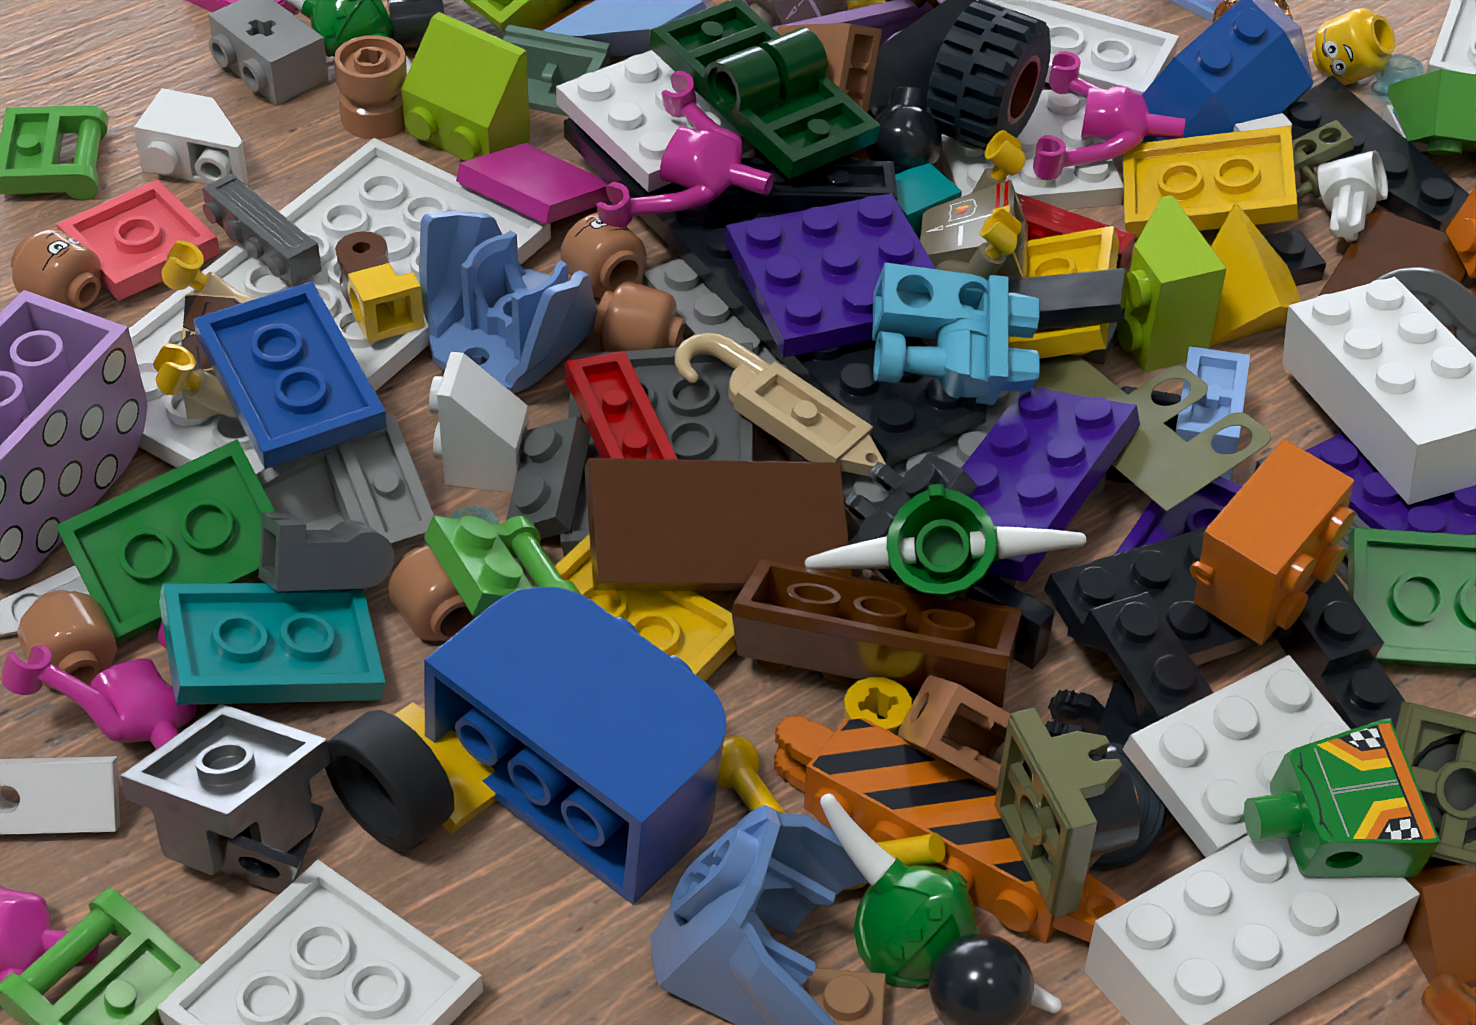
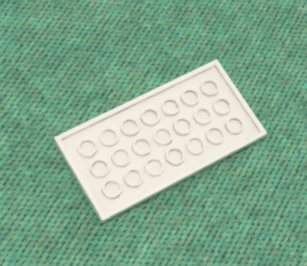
(368, 192)

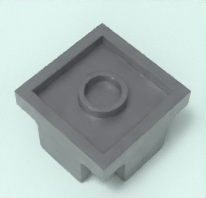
(228, 776)

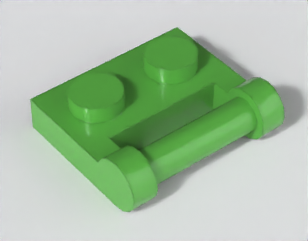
(33, 144)
(482, 555)
(119, 989)

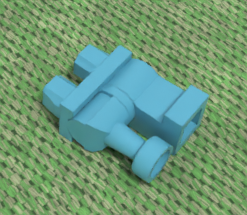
(971, 327)

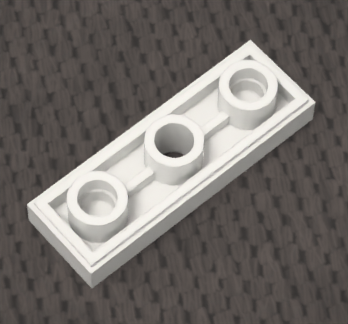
(60, 795)

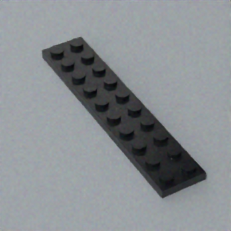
(903, 414)

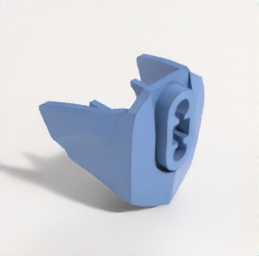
(492, 307)
(713, 934)

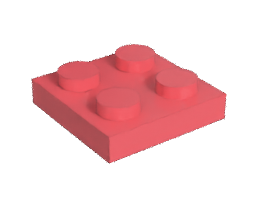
(136, 235)

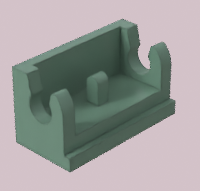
(554, 61)

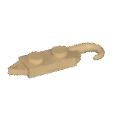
(786, 405)

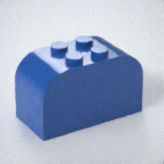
(585, 730)

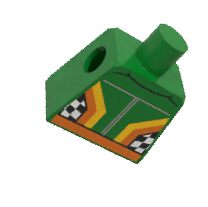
(1347, 807)

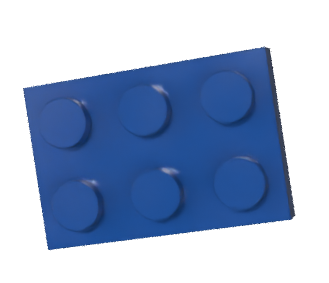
(289, 374)

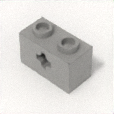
(268, 49)

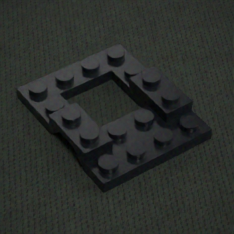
(1155, 634)

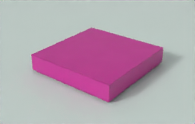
(533, 183)

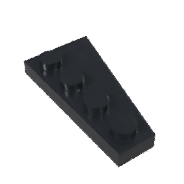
(1415, 184)

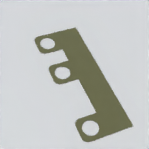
(1155, 455)

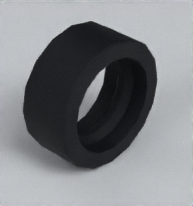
(389, 780)

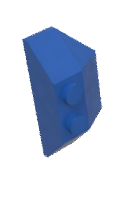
(1234, 71)

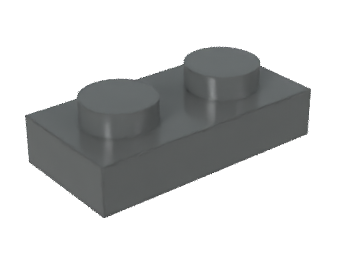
(550, 475)

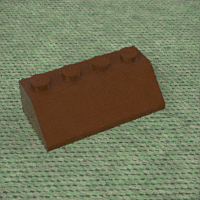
(873, 629)

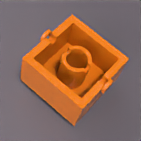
(1274, 542)

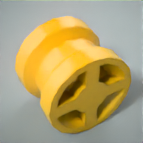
(878, 697)

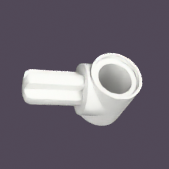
(1351, 191)

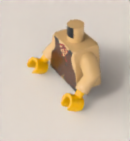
(186, 366)

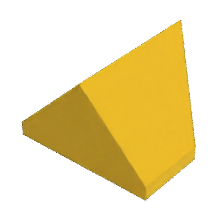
(1255, 281)

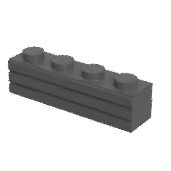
(261, 229)

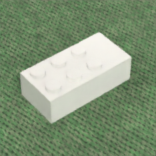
(1390, 384)
(1242, 938)

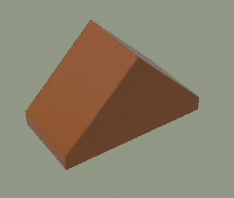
(1444, 920)

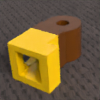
(377, 297)

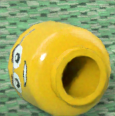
(1353, 46)

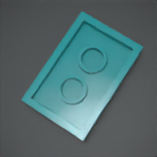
(269, 645)

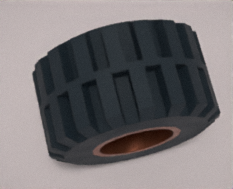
(989, 73)

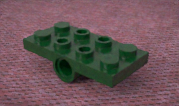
(767, 85)

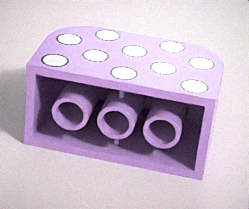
(66, 421)

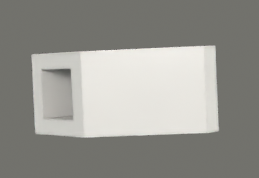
(189, 139)
(478, 426)

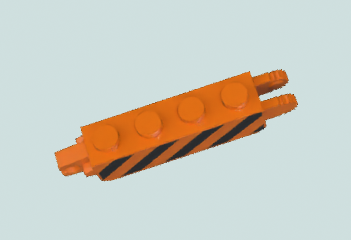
(907, 792)

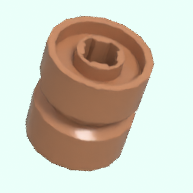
(370, 85)

